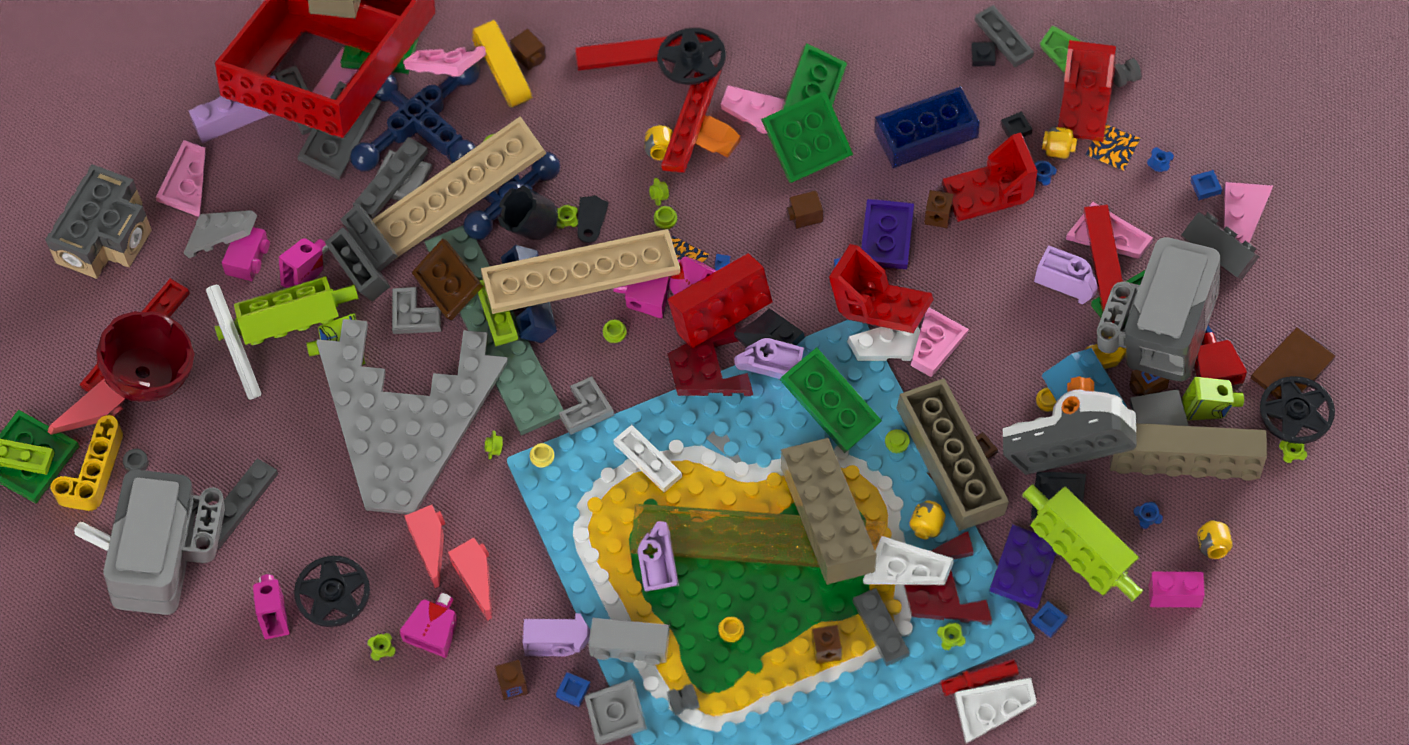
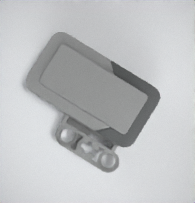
(1167, 313)
(155, 535)

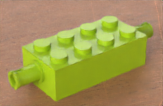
(288, 310)
(1083, 541)

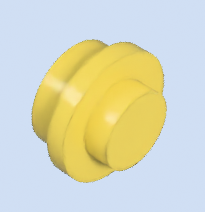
(542, 455)

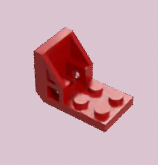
(1087, 89)
(1002, 184)
(867, 297)

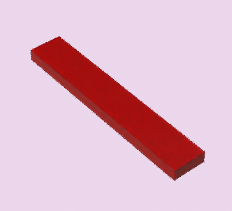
(623, 52)
(689, 125)
(1103, 250)
(165, 303)

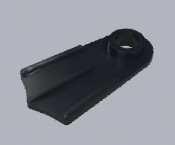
(591, 217)

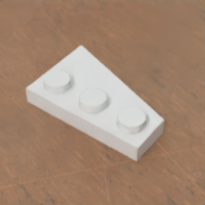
(883, 343)
(908, 565)
(992, 705)

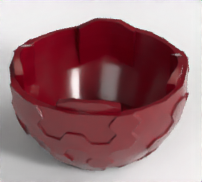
(149, 345)

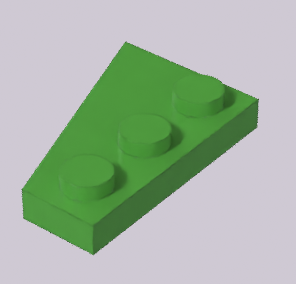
(1056, 46)

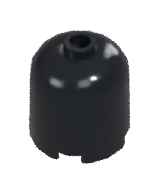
(528, 213)

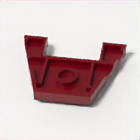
(698, 370)
(943, 600)

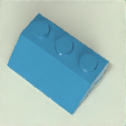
(1079, 364)

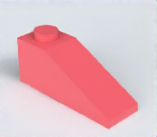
(89, 409)
(427, 532)
(473, 569)

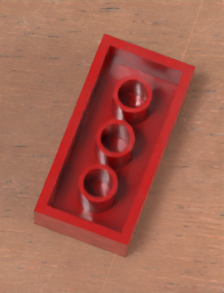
(720, 300)

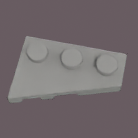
(219, 228)

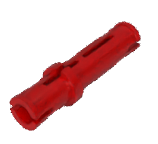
(973, 679)

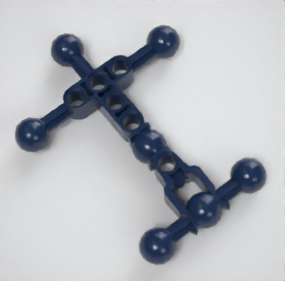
(366, 155)

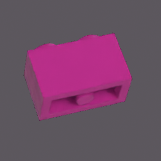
(245, 255)
(1176, 589)

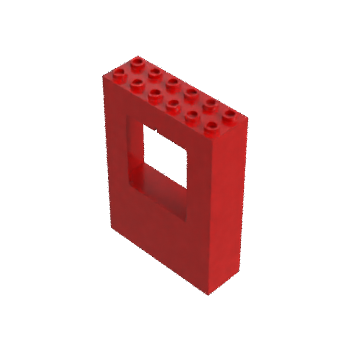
(380, 27)

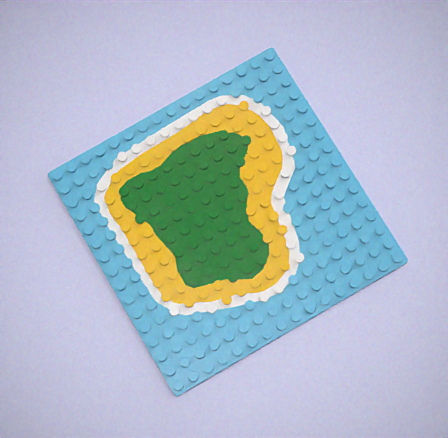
(768, 680)

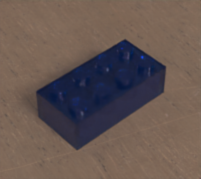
(926, 127)

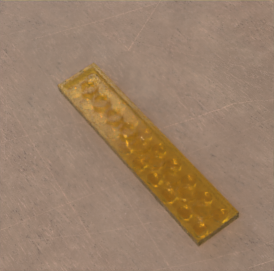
(734, 534)

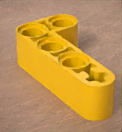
(502, 63)
(92, 463)

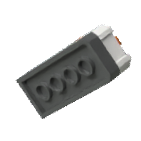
(1080, 429)

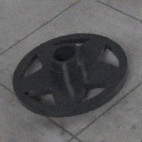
(691, 56)
(1297, 410)
(332, 591)

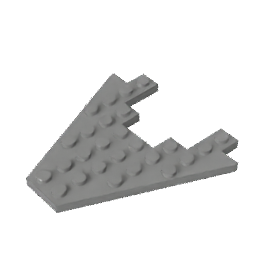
(400, 438)

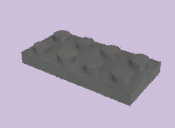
(332, 153)

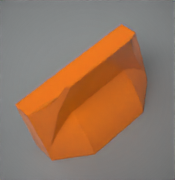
(717, 137)

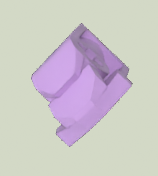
(1066, 274)
(779, 357)
(660, 570)
(555, 636)

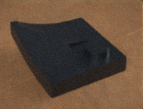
(769, 326)
(1052, 482)

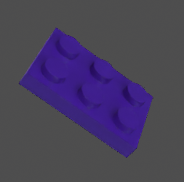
(888, 232)
(1023, 567)

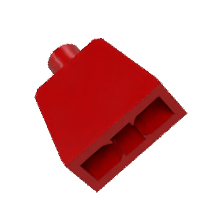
(1219, 361)

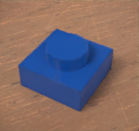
(1206, 185)
(1049, 619)
(573, 689)

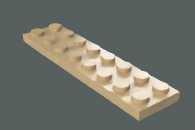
(459, 186)
(580, 271)

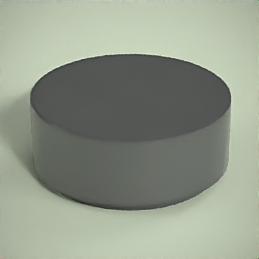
(135, 460)

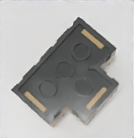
(100, 224)

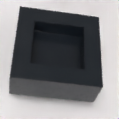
(983, 54)
(1016, 124)

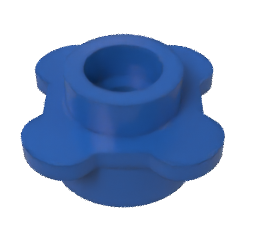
(1160, 165)
(1048, 169)
(1148, 508)

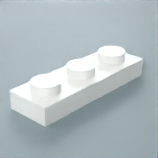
(647, 458)

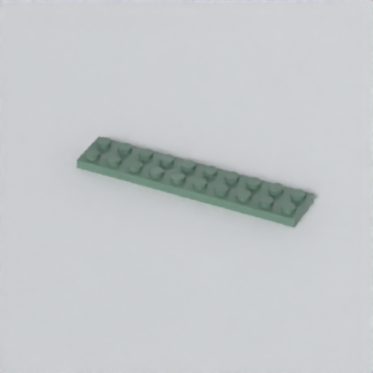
(523, 381)

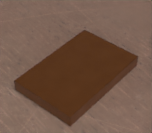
(447, 279)
(1295, 356)

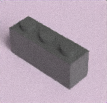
(1234, 255)
(357, 265)

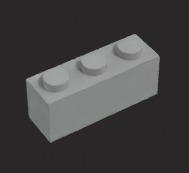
(629, 641)

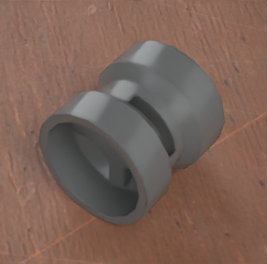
(1127, 72)
(683, 699)

